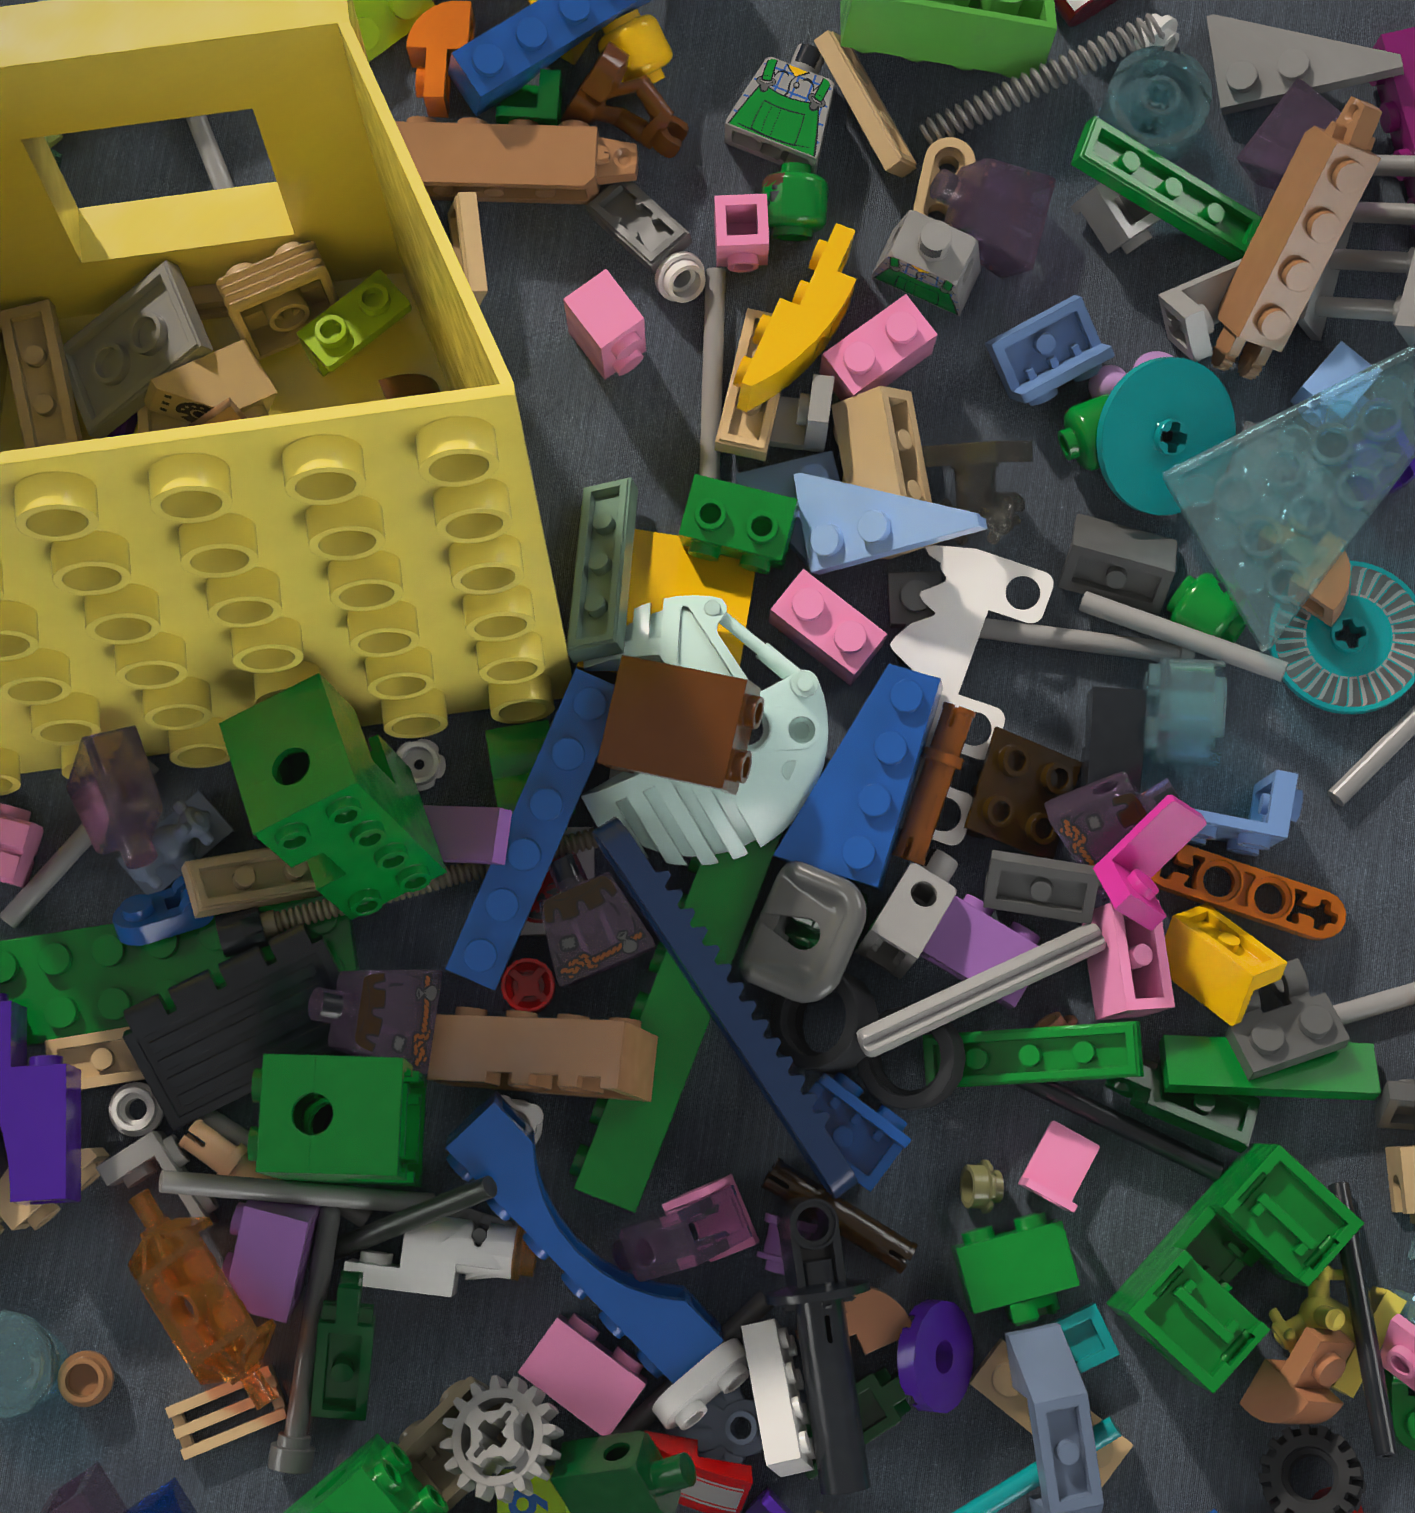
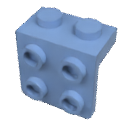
(1272, 808)

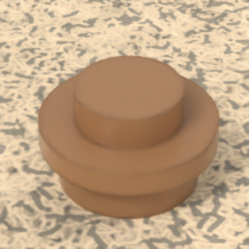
(85, 1378)

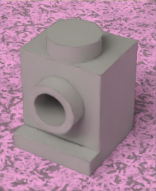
(1115, 219)

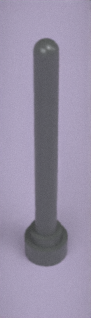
(293, 1449)

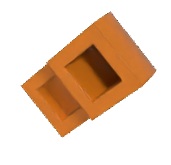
(430, 47)

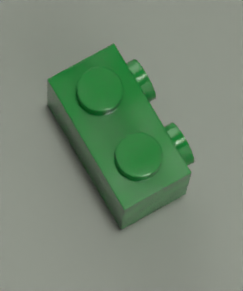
(738, 524)

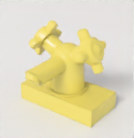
(1327, 1313)

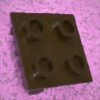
(1013, 790)

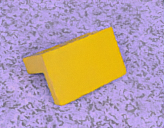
(1219, 961)

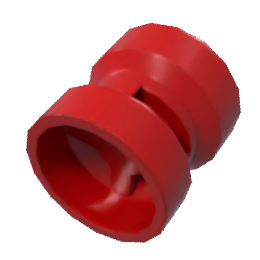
(528, 978)

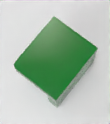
(535, 102)

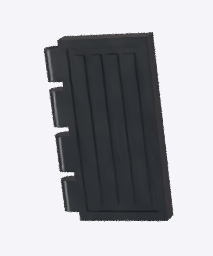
(217, 1034)

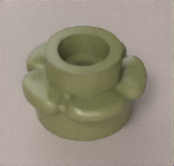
(981, 1186)

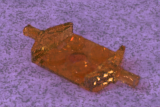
(220, 1337)

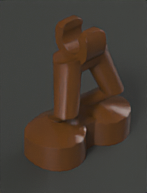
(603, 82)

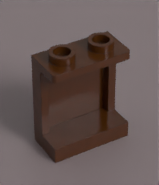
(681, 724)

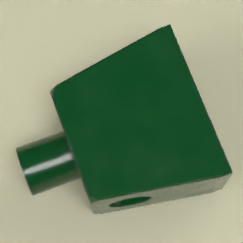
(620, 1475)

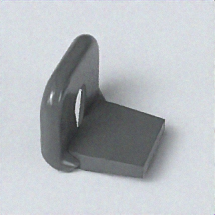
(813, 895)

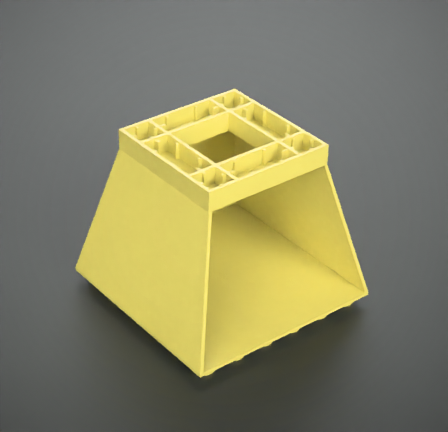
(249, 553)

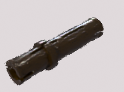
(853, 1223)

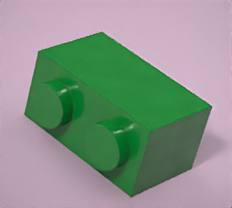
(1014, 1263)

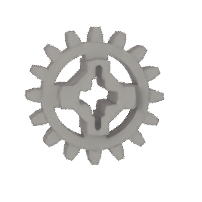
(486, 1453)

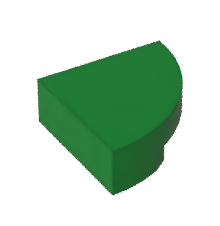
(1031, 1309)

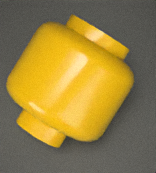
(644, 43)

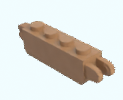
(516, 159)
(1296, 238)

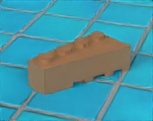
(544, 1054)

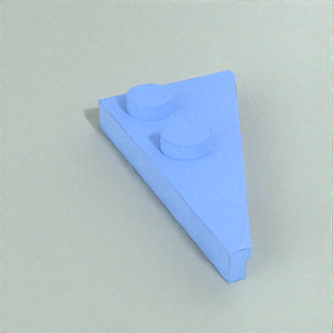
(861, 524)

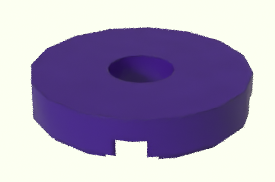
(936, 1356)

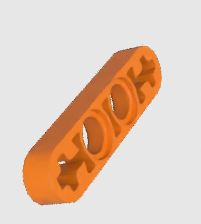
(1243, 887)

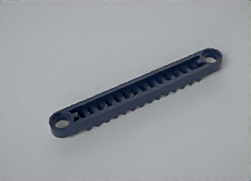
(725, 1008)

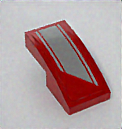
(719, 1483)

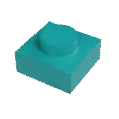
(1087, 1337)

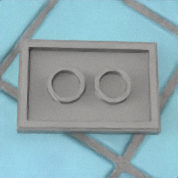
(130, 344)

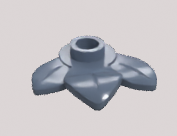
(717, 1429)

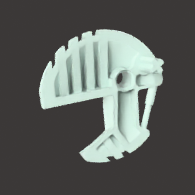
(785, 761)

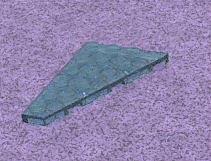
(1298, 489)

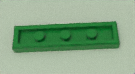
(1165, 189)
(1045, 1054)
(1212, 1067)

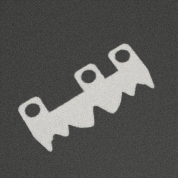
(947, 640)

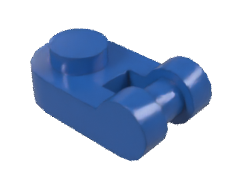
(156, 916)

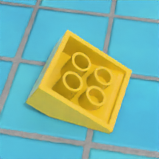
(666, 570)

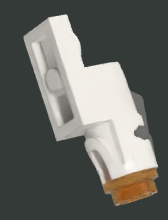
(440, 1251)

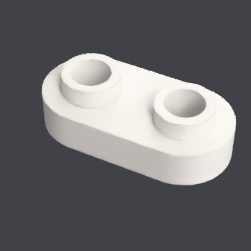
(686, 1399)

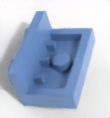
(1048, 352)

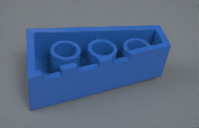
(865, 789)

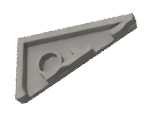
(1262, 62)

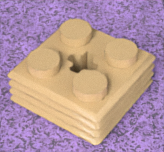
(277, 296)

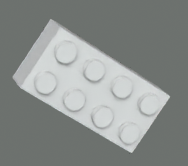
(777, 1398)

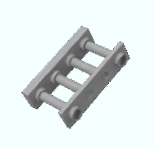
(1399, 311)

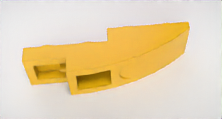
(799, 328)

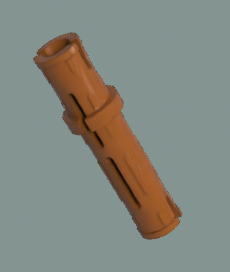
(934, 782)

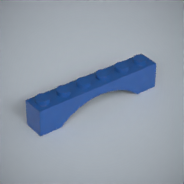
(530, 40)
(534, 832)
(656, 1316)

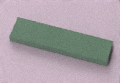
(602, 570)

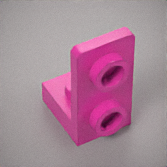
(1141, 854)

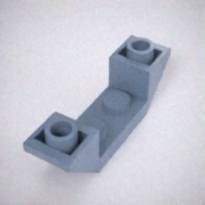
(1059, 1420)

